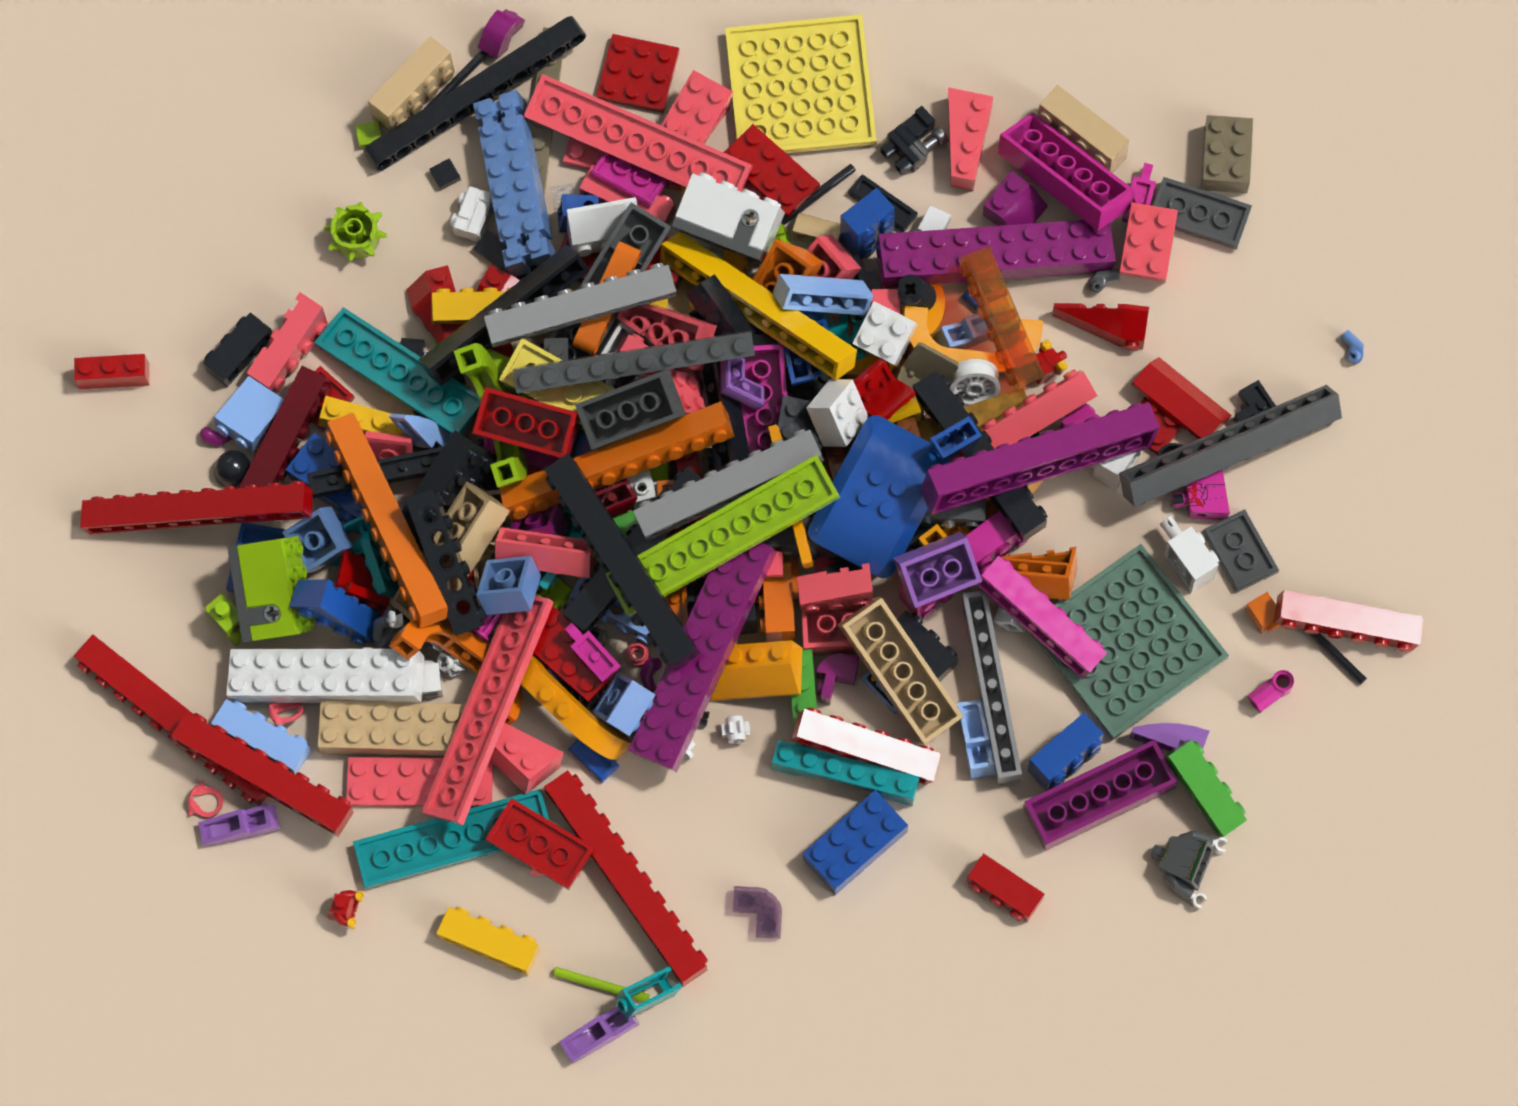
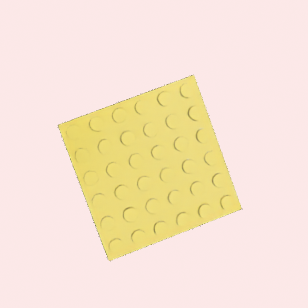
(803, 83)

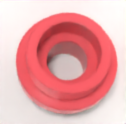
(637, 647)

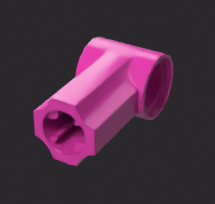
(1270, 691)

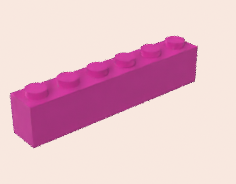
(1041, 617)

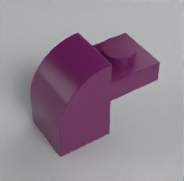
(499, 31)
(836, 668)

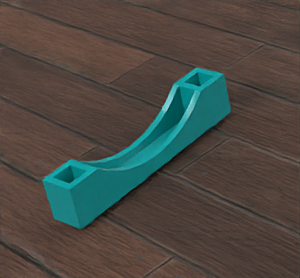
(818, 764)

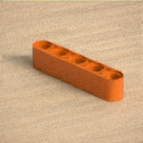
(592, 331)

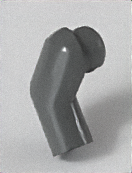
(1101, 278)

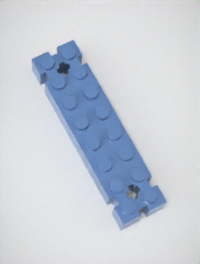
(514, 182)

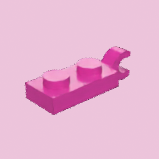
(1143, 189)
(592, 653)

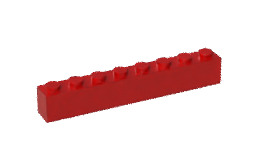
(263, 774)

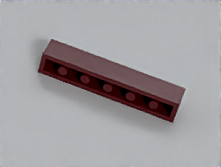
(288, 429)

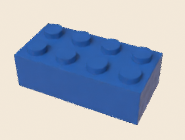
(319, 456)
(855, 842)

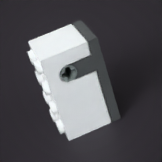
(723, 214)

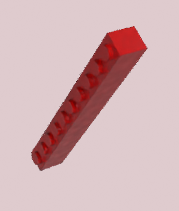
(197, 508)
(147, 700)
(626, 879)

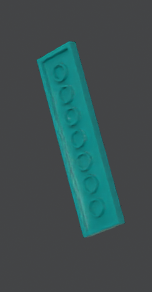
(398, 372)
(434, 843)

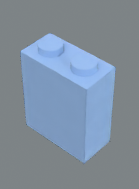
(248, 414)

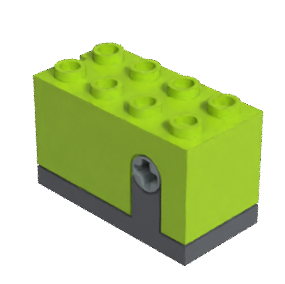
(264, 586)

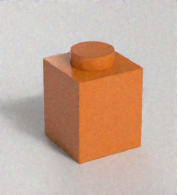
(1262, 613)

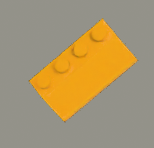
(761, 671)

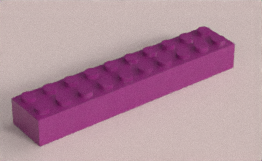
(1018, 250)
(1039, 458)
(714, 630)

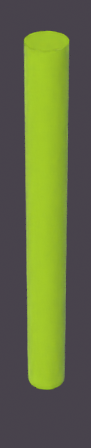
(596, 983)

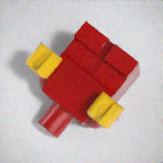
(1050, 361)
(344, 906)

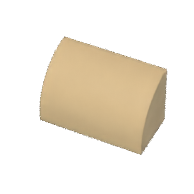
(808, 228)

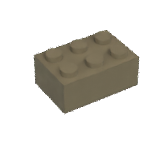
(1227, 154)

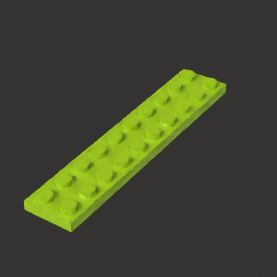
(736, 527)

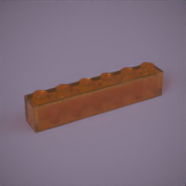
(1001, 318)

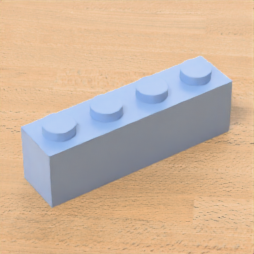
(822, 294)
(262, 735)

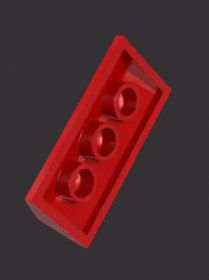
(1180, 399)

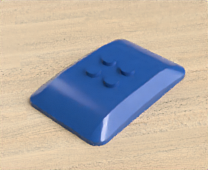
(878, 497)

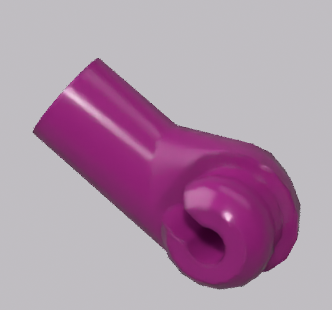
(213, 438)
(647, 672)

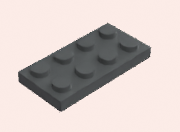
(1204, 212)

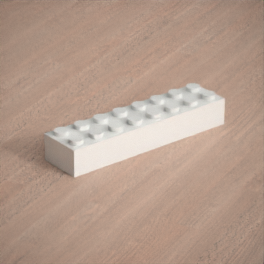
(324, 675)

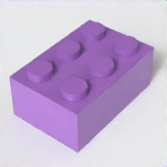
(937, 569)

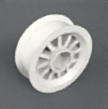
(975, 381)

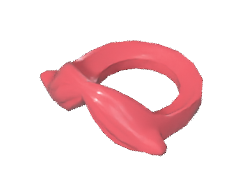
(276, 708)
(202, 789)

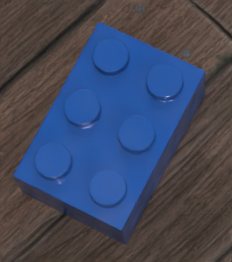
(865, 222)
(1066, 752)

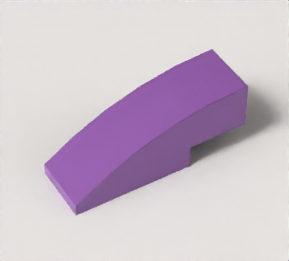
(1169, 734)
(239, 825)
(597, 1034)

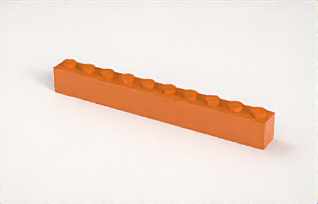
(625, 458)
(386, 520)

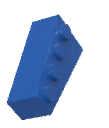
(335, 610)

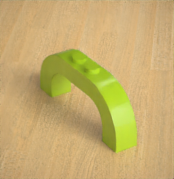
(482, 371)

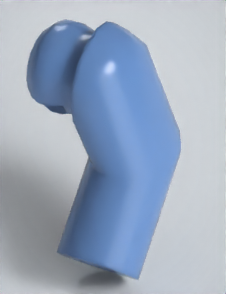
(1356, 347)

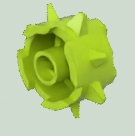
(345, 225)

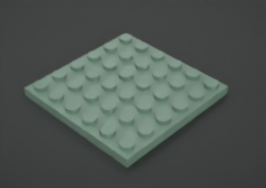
(1149, 637)

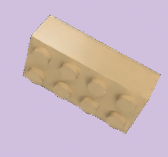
(412, 84)
(1084, 128)

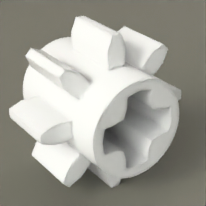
(449, 664)
(735, 729)

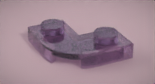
(765, 905)

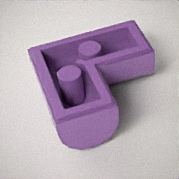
(737, 386)

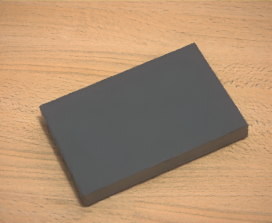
(1240, 551)

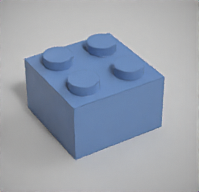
(321, 538)
(508, 585)
(624, 704)

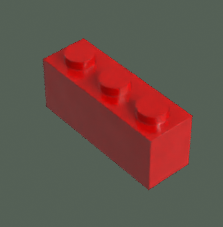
(111, 371)
(1004, 888)

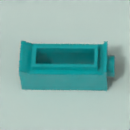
(626, 1004)

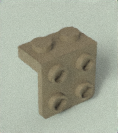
(923, 362)

